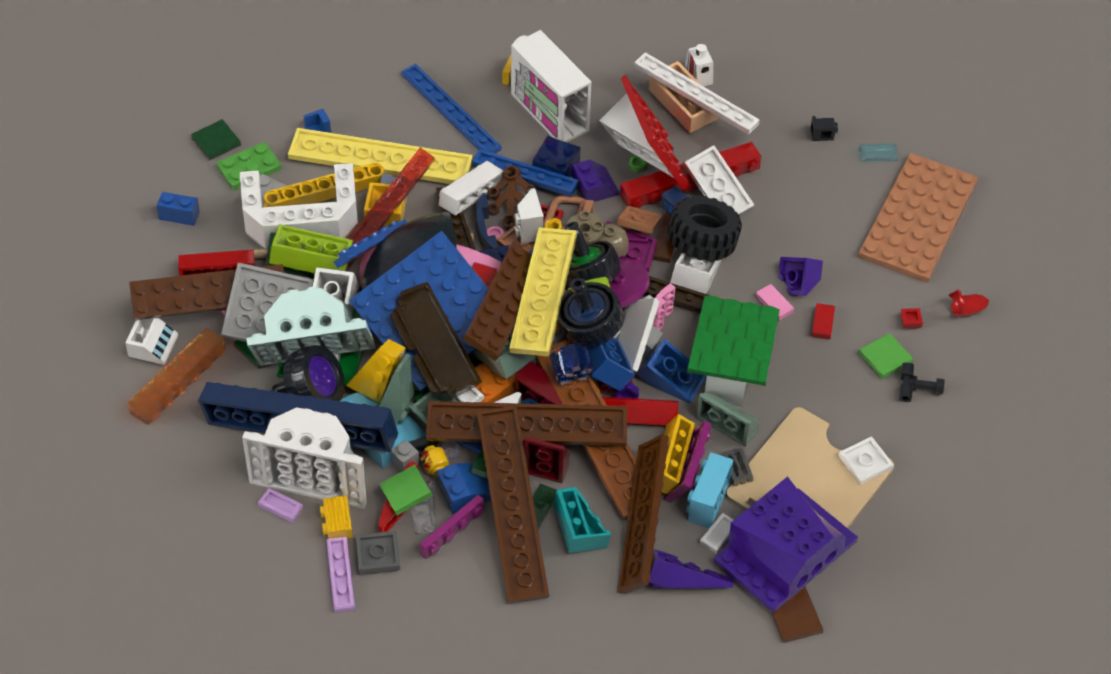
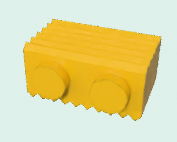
(337, 517)

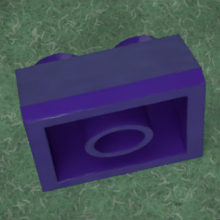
(594, 181)

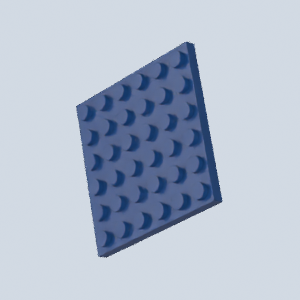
(451, 280)

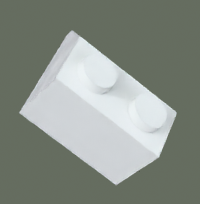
(528, 218)

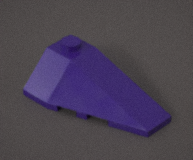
(671, 573)

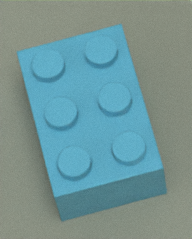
(709, 490)

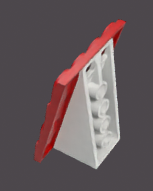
(641, 133)

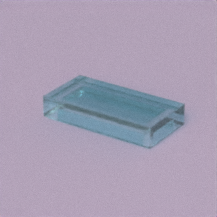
(878, 152)

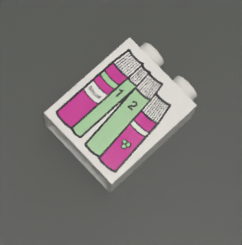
(550, 86)

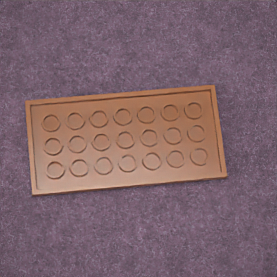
(918, 217)

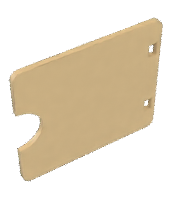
(812, 464)

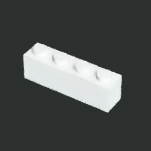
(469, 187)

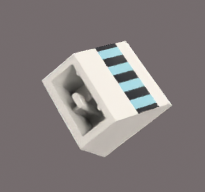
(151, 340)

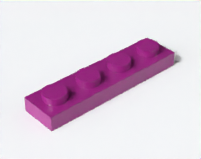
(452, 526)

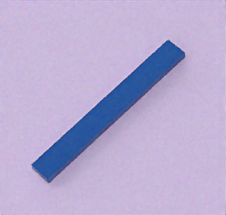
(450, 109)

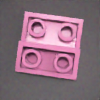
(665, 306)

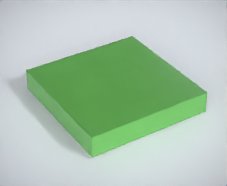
(885, 355)
(406, 490)

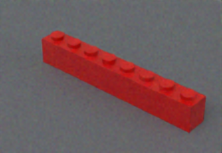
(650, 187)

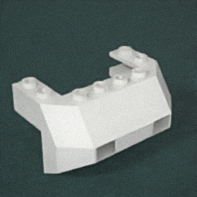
(327, 218)

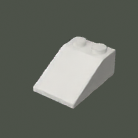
(694, 273)

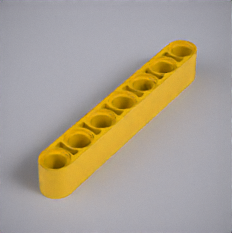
(321, 188)

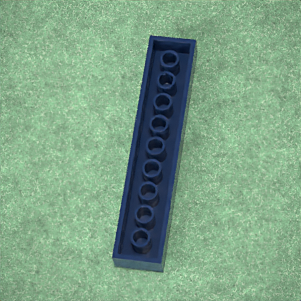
(254, 408)

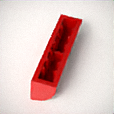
(214, 261)
(646, 410)

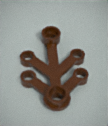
(509, 195)

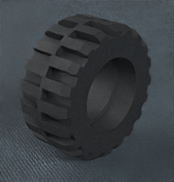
(704, 228)

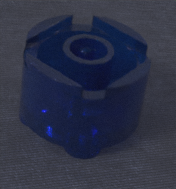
(572, 363)

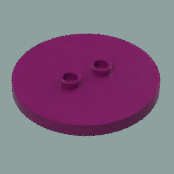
(630, 283)

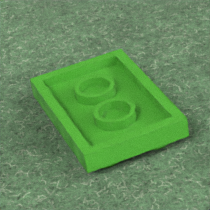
(256, 158)

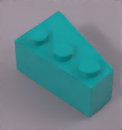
(578, 523)

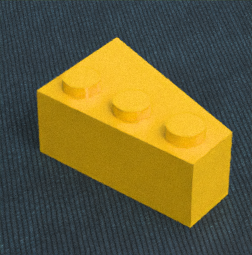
(377, 372)

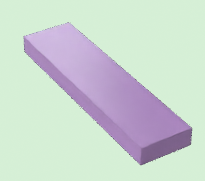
(340, 575)

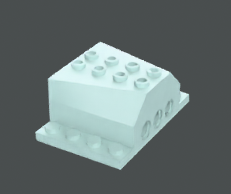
(307, 320)

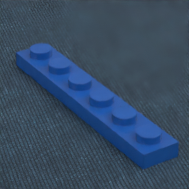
(531, 174)
(366, 244)

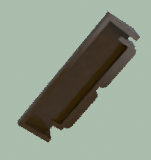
(434, 342)

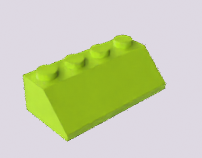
(307, 249)

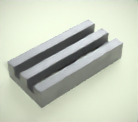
(742, 478)

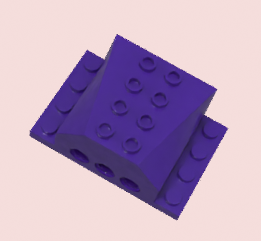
(782, 544)

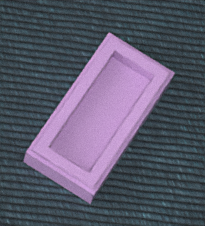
(280, 505)

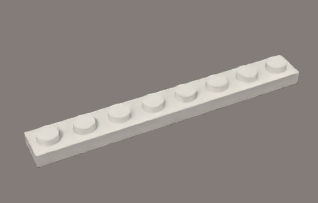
(696, 93)

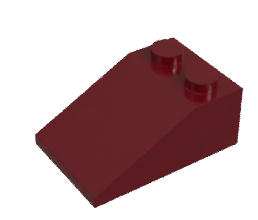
(535, 384)
(546, 459)

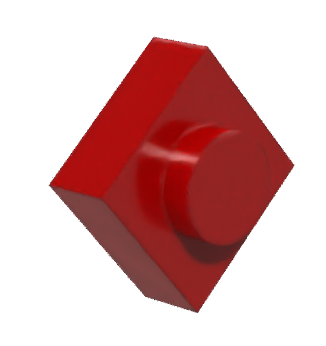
(911, 318)

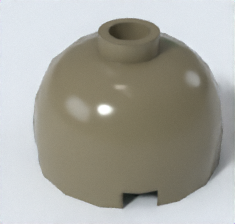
(617, 237)

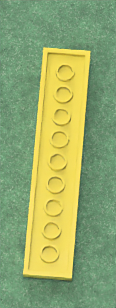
(343, 149)

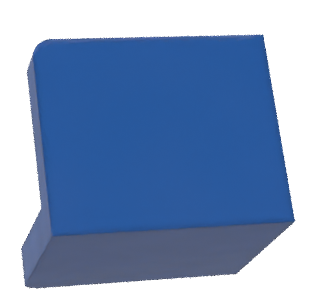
(317, 121)

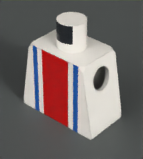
(699, 60)

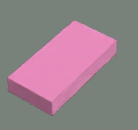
(771, 297)

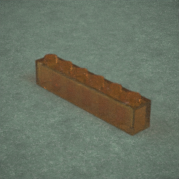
(177, 376)

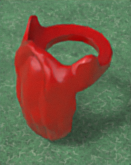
(967, 304)

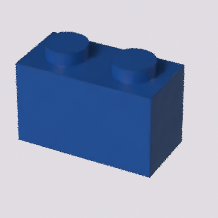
(178, 208)

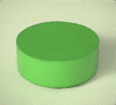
(637, 164)

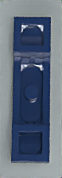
(483, 213)

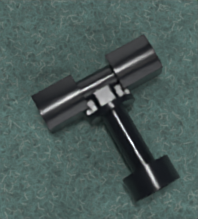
(910, 383)

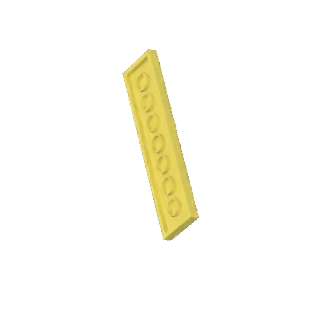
(543, 292)

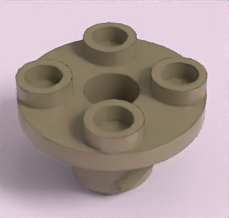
(590, 225)

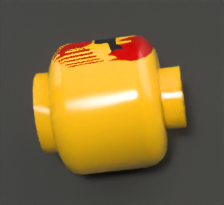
(433, 459)

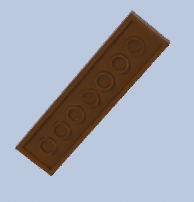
(183, 294)
(500, 304)
(643, 515)

